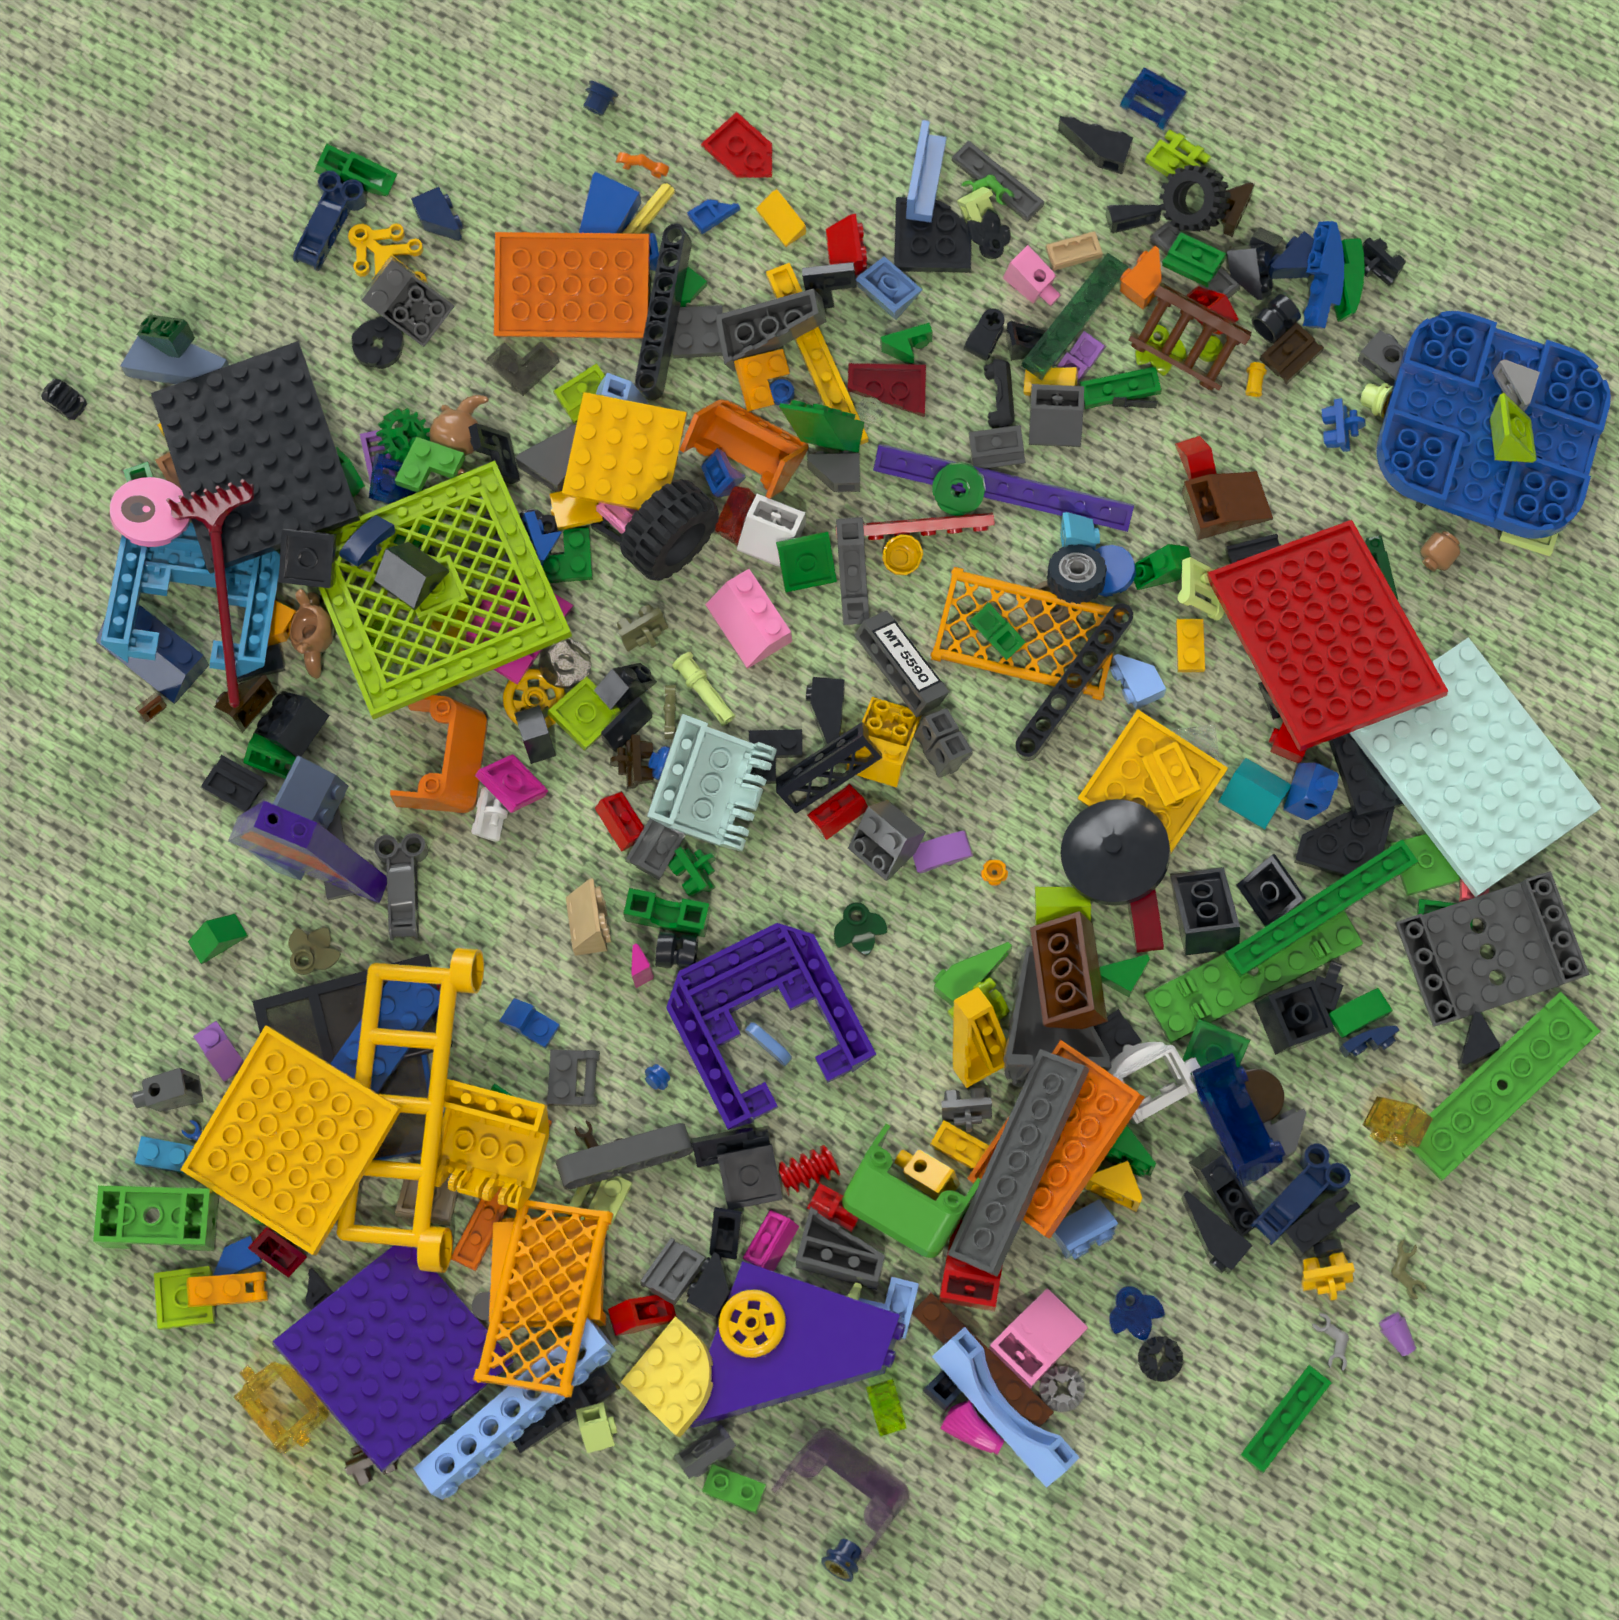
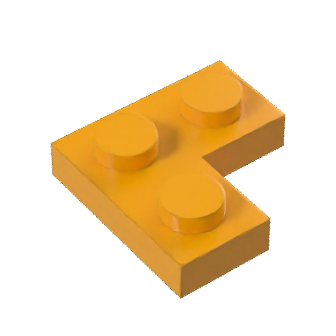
(754, 376)

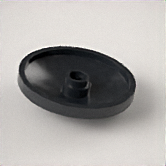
(1115, 852)

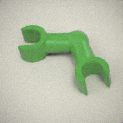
(990, 181)

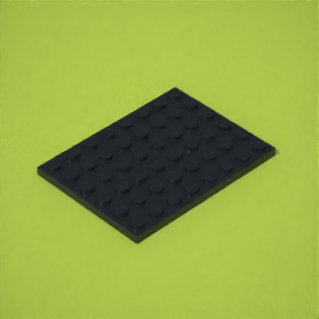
(262, 427)

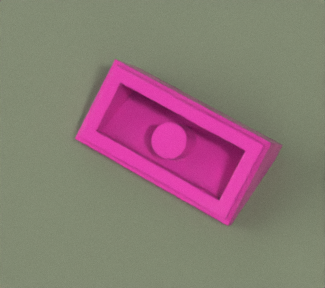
(641, 969)
(771, 1241)

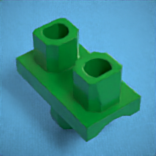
(688, 862)

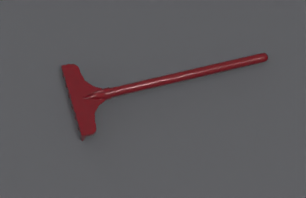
(212, 512)

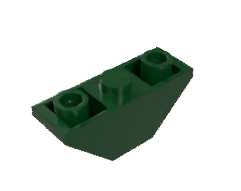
(166, 334)

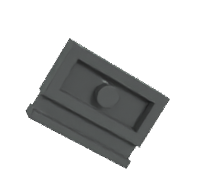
(997, 447)
(655, 848)
(672, 1271)

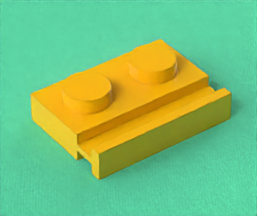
(1171, 774)

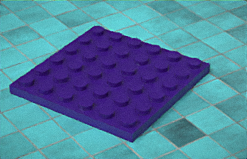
(389, 1354)

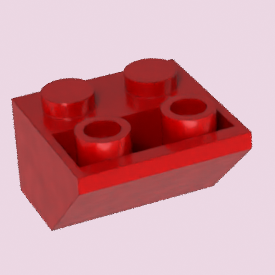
(846, 243)

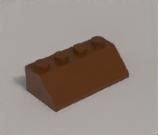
(1068, 973)

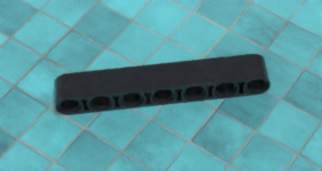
(667, 322)
(1079, 670)

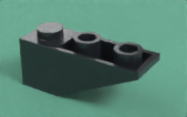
(1102, 146)
(1225, 1189)

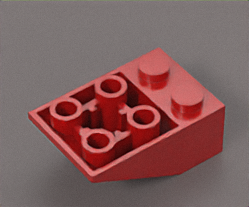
(967, 1284)

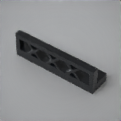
(823, 760)

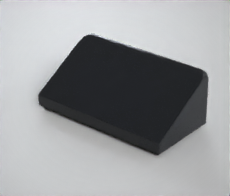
(626, 724)

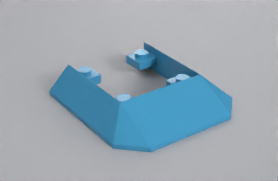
(181, 561)

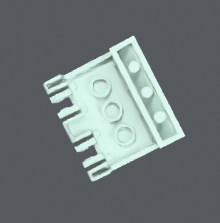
(709, 784)

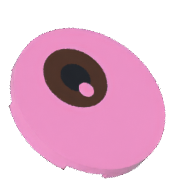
(143, 513)

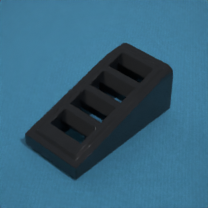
(1131, 216)

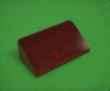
(734, 514)

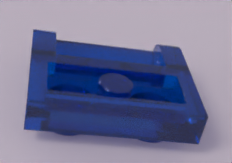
(1156, 91)
(383, 485)

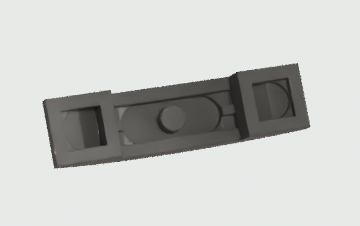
(852, 570)

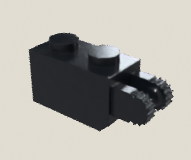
(1318, 1224)

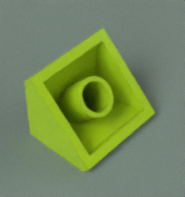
(1511, 432)
(1059, 902)

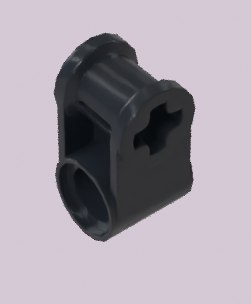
(985, 337)

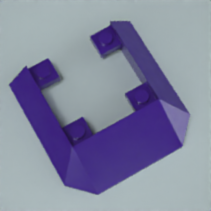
(742, 974)

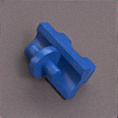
(1339, 414)

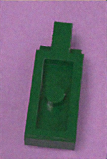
(1377, 549)

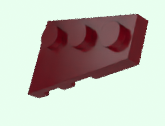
(891, 384)

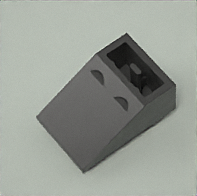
(406, 301)

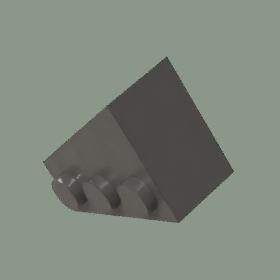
(837, 1254)

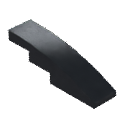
(594, 1390)

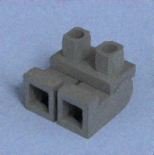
(943, 742)

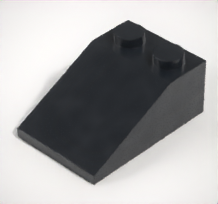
(1205, 911)

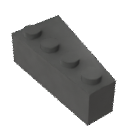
(768, 325)

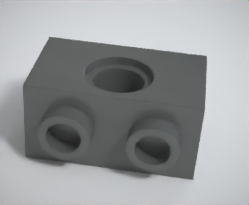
(1374, 355)

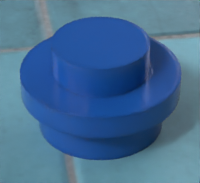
(657, 1077)

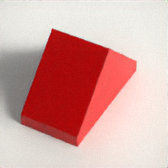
(1196, 457)

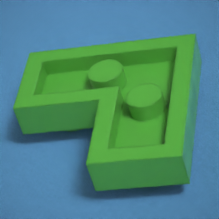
(427, 458)

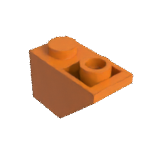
(1143, 279)

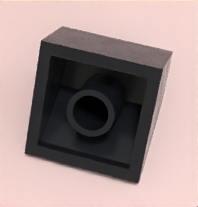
(1294, 1017)

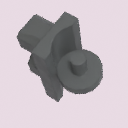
(966, 1110)

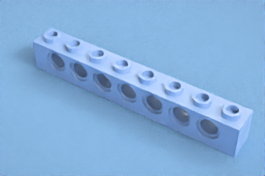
(434, 1468)

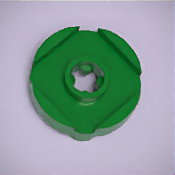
(945, 495)

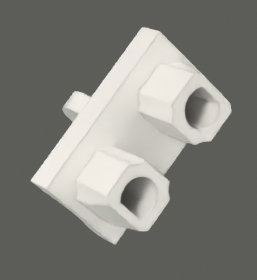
(489, 816)

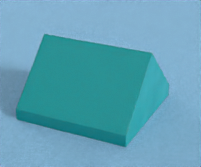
(1254, 793)

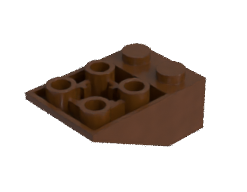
(1225, 502)

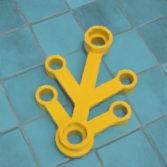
(381, 253)

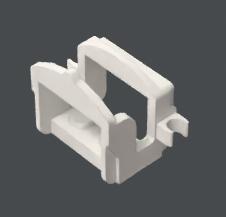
(1140, 1055)

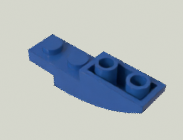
(1327, 265)

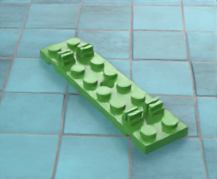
(1217, 989)
(1524, 1064)

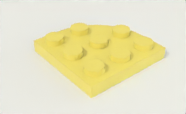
(673, 1377)

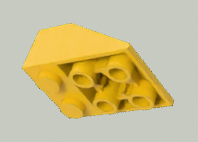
(893, 733)

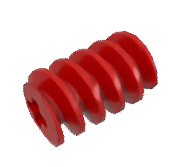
(807, 1169)

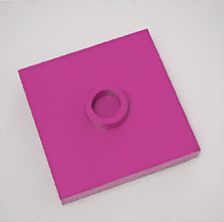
(511, 783)

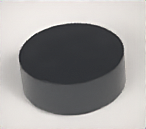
(1327, 1248)

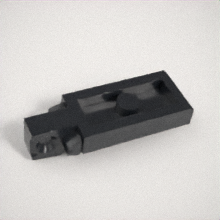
(708, 1146)

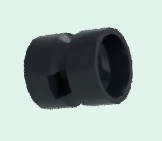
(1274, 321)
(676, 950)

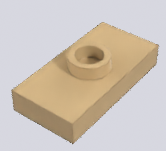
(1074, 251)

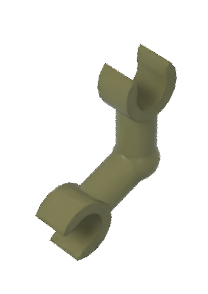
(669, 711)
(1399, 1272)

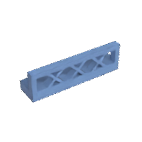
(925, 175)

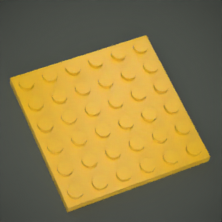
(291, 1140)

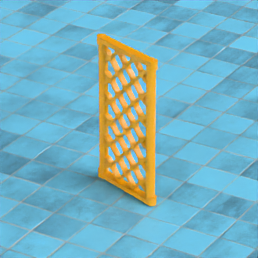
(939, 654)
(565, 1388)

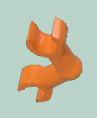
(656, 168)

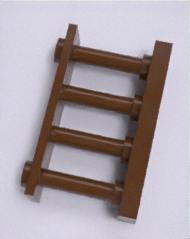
(1189, 310)

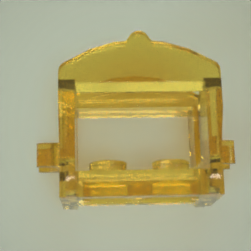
(258, 1382)

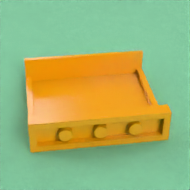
(501, 1238)

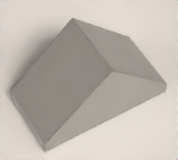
(1516, 382)

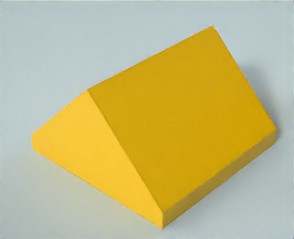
(1117, 1185)

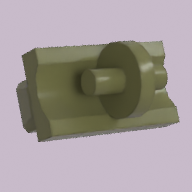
(642, 630)

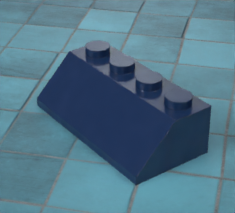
(175, 664)

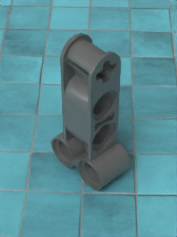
(402, 883)

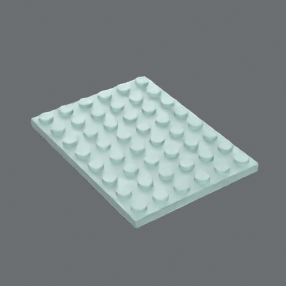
(1478, 772)

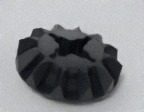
(1149, 1365)

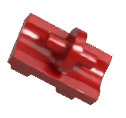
(830, 1206)

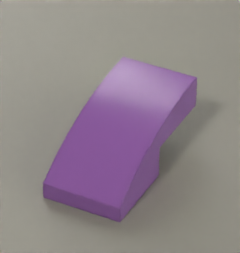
(1083, 354)
(941, 851)

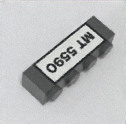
(901, 663)

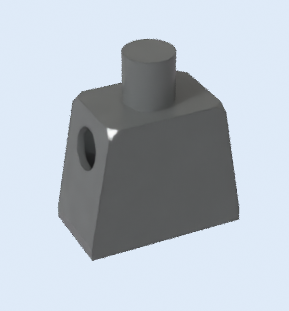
(169, 1091)

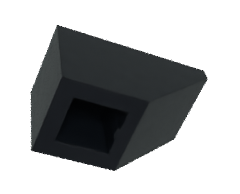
(1250, 269)
(624, 685)
(712, 1288)

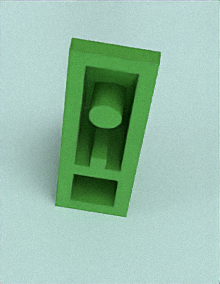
(965, 974)

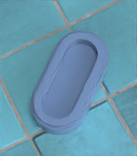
(768, 1043)

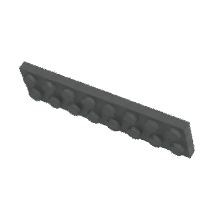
(1018, 1162)

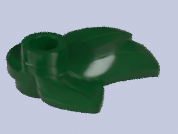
(859, 933)

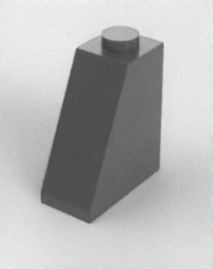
(549, 459)

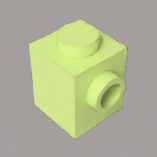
(596, 1427)

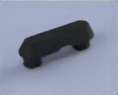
(1001, 373)

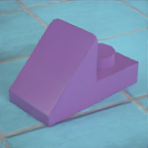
(219, 1050)

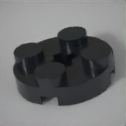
(377, 329)

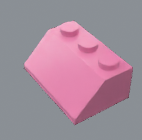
(749, 619)

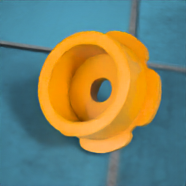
(998, 866)

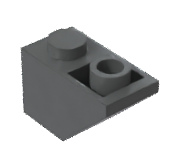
(836, 471)
(1287, 1130)

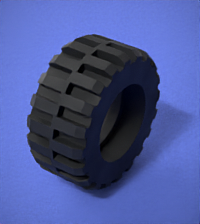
(669, 529)

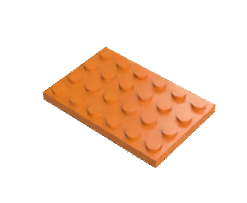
(571, 285)
(1088, 1135)

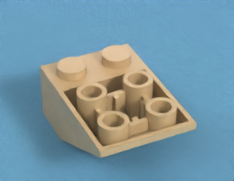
(587, 919)

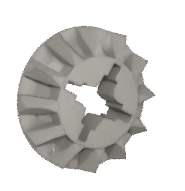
(1048, 1389)

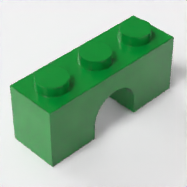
(650, 910)

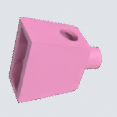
(1032, 277)

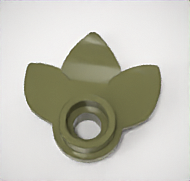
(315, 948)

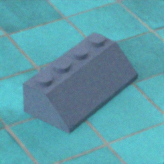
(311, 794)

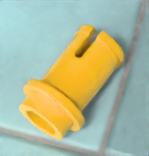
(1255, 379)

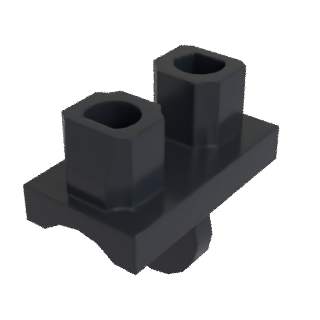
(1380, 262)

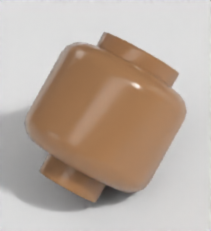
(1440, 551)

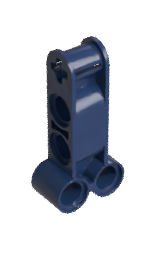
(328, 218)
(1301, 1192)

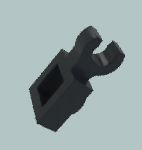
(1329, 988)

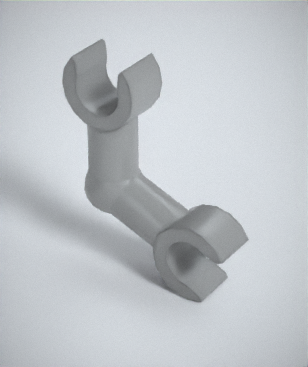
(1341, 1340)

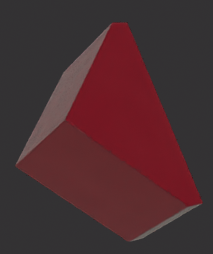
(278, 1251)

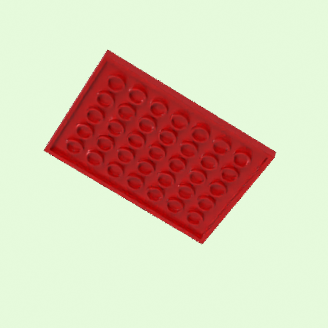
(1326, 635)

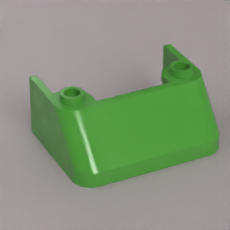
(899, 1208)

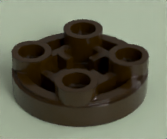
(1265, 1093)

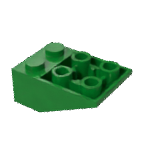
(824, 425)
(1130, 1149)

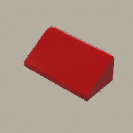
(838, 811)
(620, 820)

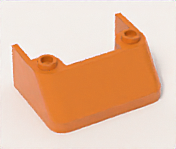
(748, 441)
(457, 785)

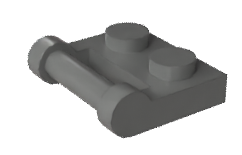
(563, 1078)

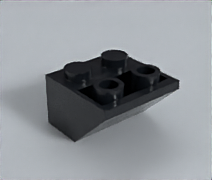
(292, 722)

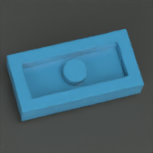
(162, 1154)

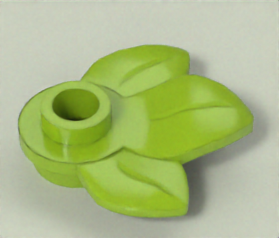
(1161, 365)

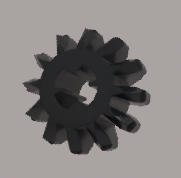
(64, 399)

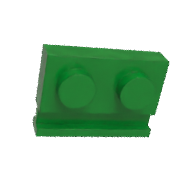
(1194, 259)

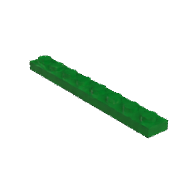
(1321, 908)

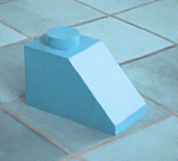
(1078, 530)

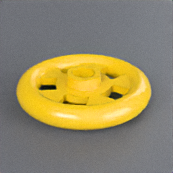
(512, 706)
(774, 1332)

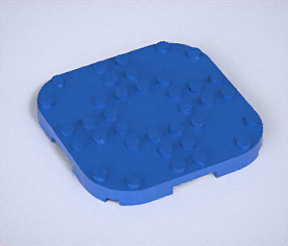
(1440, 434)

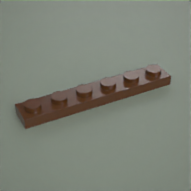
(946, 1325)

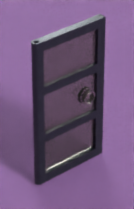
(328, 1012)

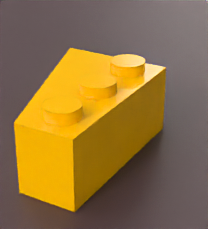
(976, 1038)

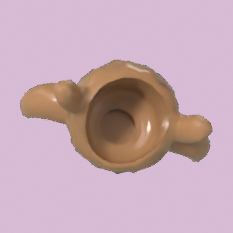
(452, 425)
(311, 631)

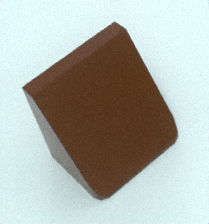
(151, 707)

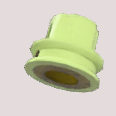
(1377, 398)

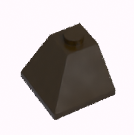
(253, 696)

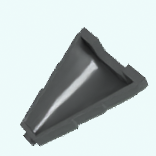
(1029, 1034)

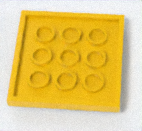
(622, 451)
(1126, 778)

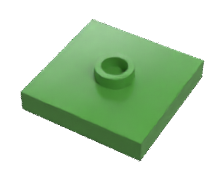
(1430, 871)

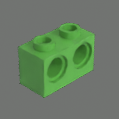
(734, 1488)

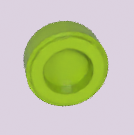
(1211, 349)

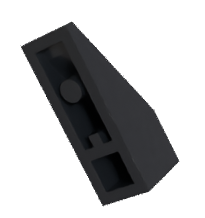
(826, 705)
(1218, 1239)

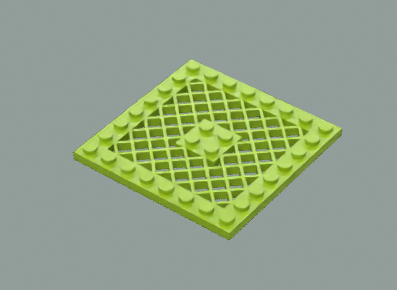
(449, 595)

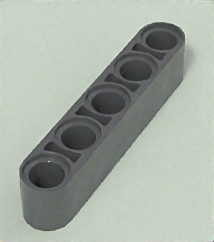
(624, 1156)

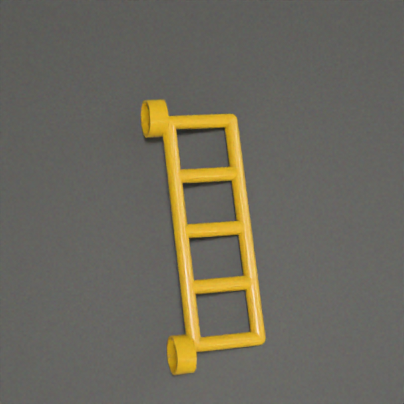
(463, 976)

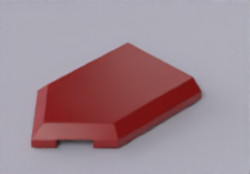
(741, 149)

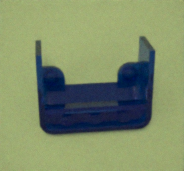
(1236, 1120)

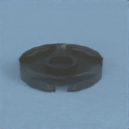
(564, 663)

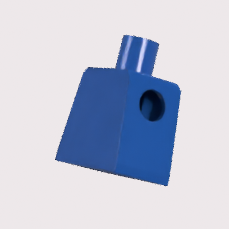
(1311, 786)

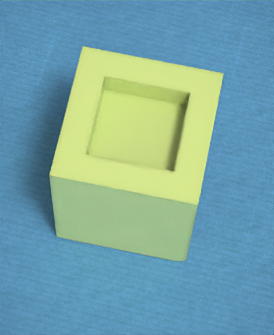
(975, 204)

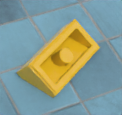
(781, 218)

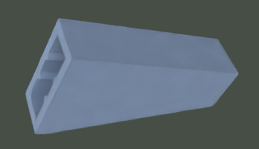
(151, 364)

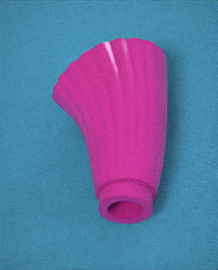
(969, 1427)

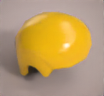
(902, 555)

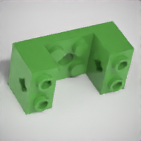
(185, 1217)

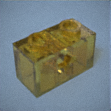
(1397, 1122)

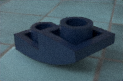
(363, 542)
(1376, 1038)

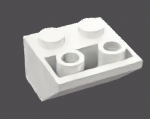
(767, 524)

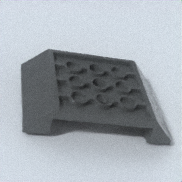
(1529, 943)

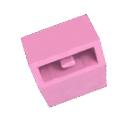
(1038, 1338)

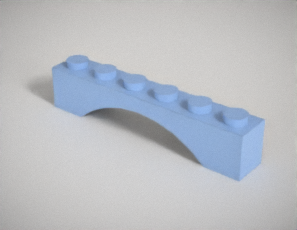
(1040, 1450)

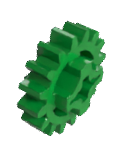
(401, 438)

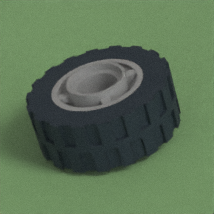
(1076, 574)

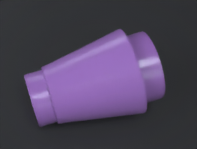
(1398, 1333)

